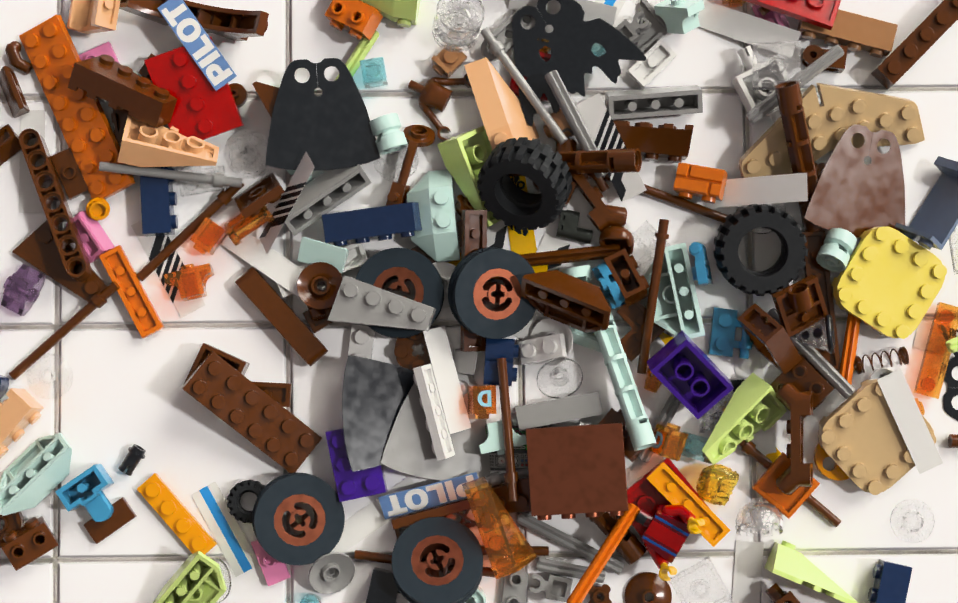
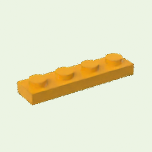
(680, 494)
(176, 515)

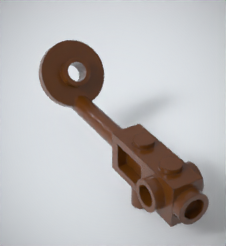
(416, 137)

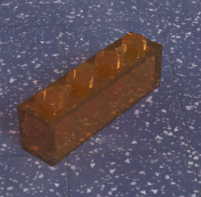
(501, 537)

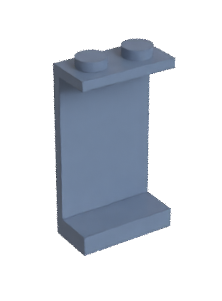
(939, 211)

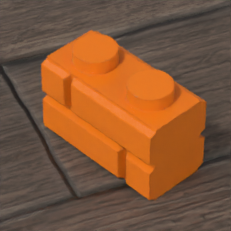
(700, 182)

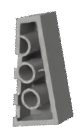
(374, 306)

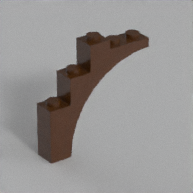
(225, 22)

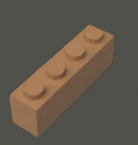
(855, 32)

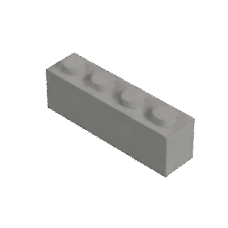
(654, 102)
(324, 195)

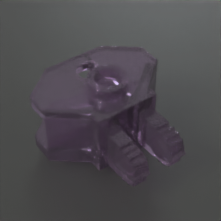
(22, 289)

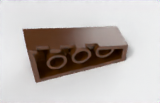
(123, 90)

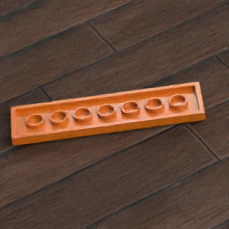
(78, 116)

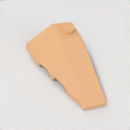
(497, 104)
(163, 147)

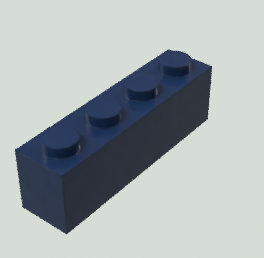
(158, 205)
(372, 222)
(890, 582)

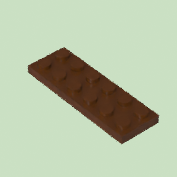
(251, 412)

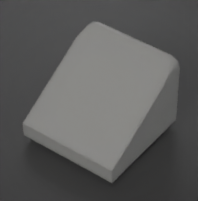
(465, 361)

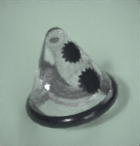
(819, 335)

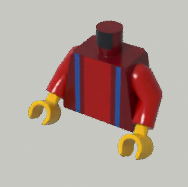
(666, 534)

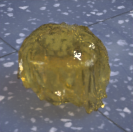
(716, 484)

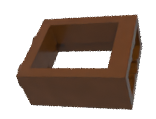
(769, 338)

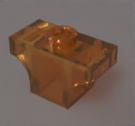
(190, 280)

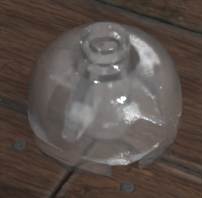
(758, 519)

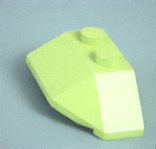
(194, 582)

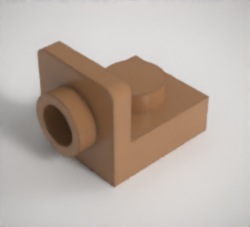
(447, 62)

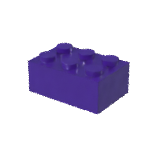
(690, 375)
(348, 483)

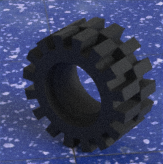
(235, 497)

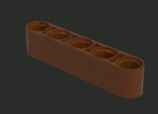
(281, 316)

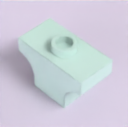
(679, 15)
(495, 440)

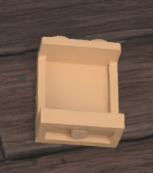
(93, 15)

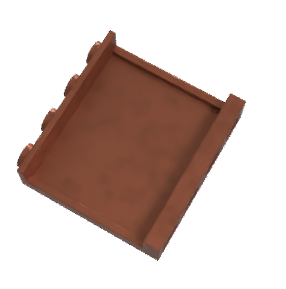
(577, 471)

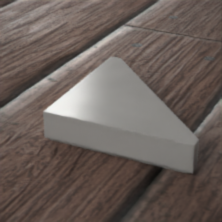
(655, 32)

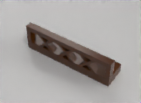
(444, 510)

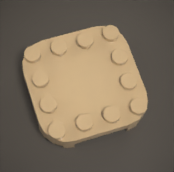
(866, 440)

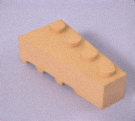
(16, 415)

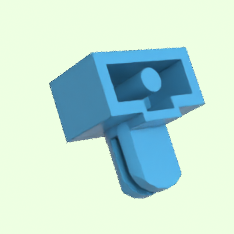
(88, 492)

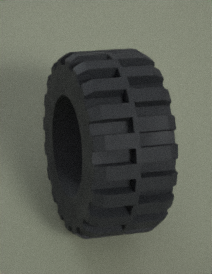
(538, 164)
(788, 263)

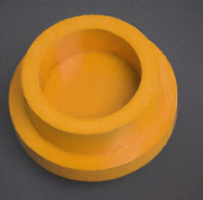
(97, 208)

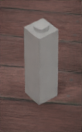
(557, 411)

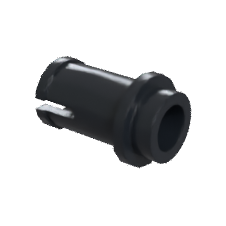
(134, 456)

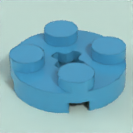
(608, 286)

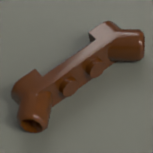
(601, 215)
(798, 473)

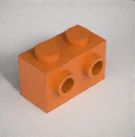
(354, 16)

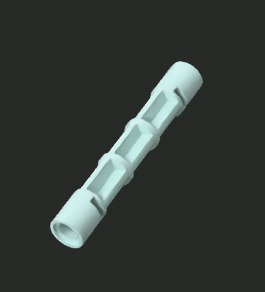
(625, 387)

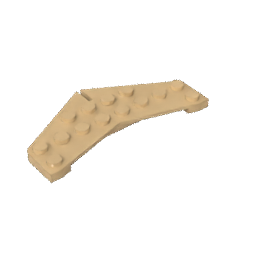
(829, 121)

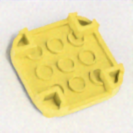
(889, 282)

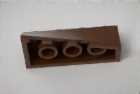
(657, 142)

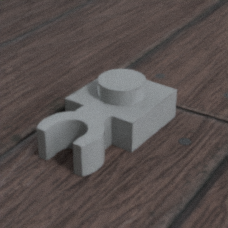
(632, 29)
(556, 587)

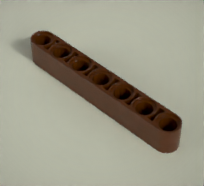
(47, 197)

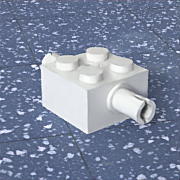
(743, 86)

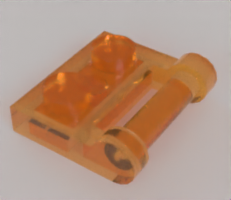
(240, 227)

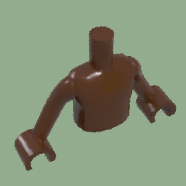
(436, 96)

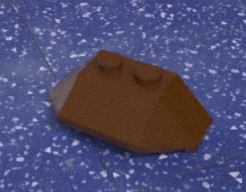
(567, 300)

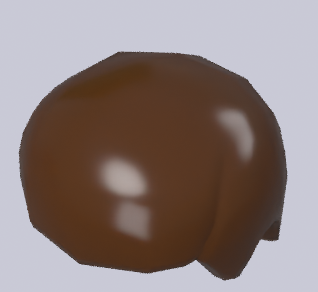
(617, 235)

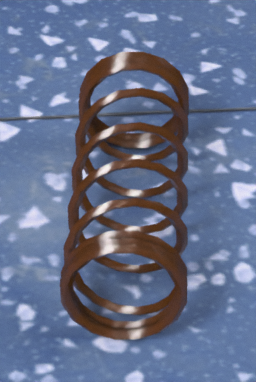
(859, 366)

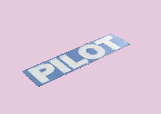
(197, 42)
(425, 496)

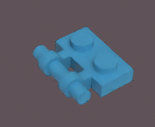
(701, 270)
(723, 334)

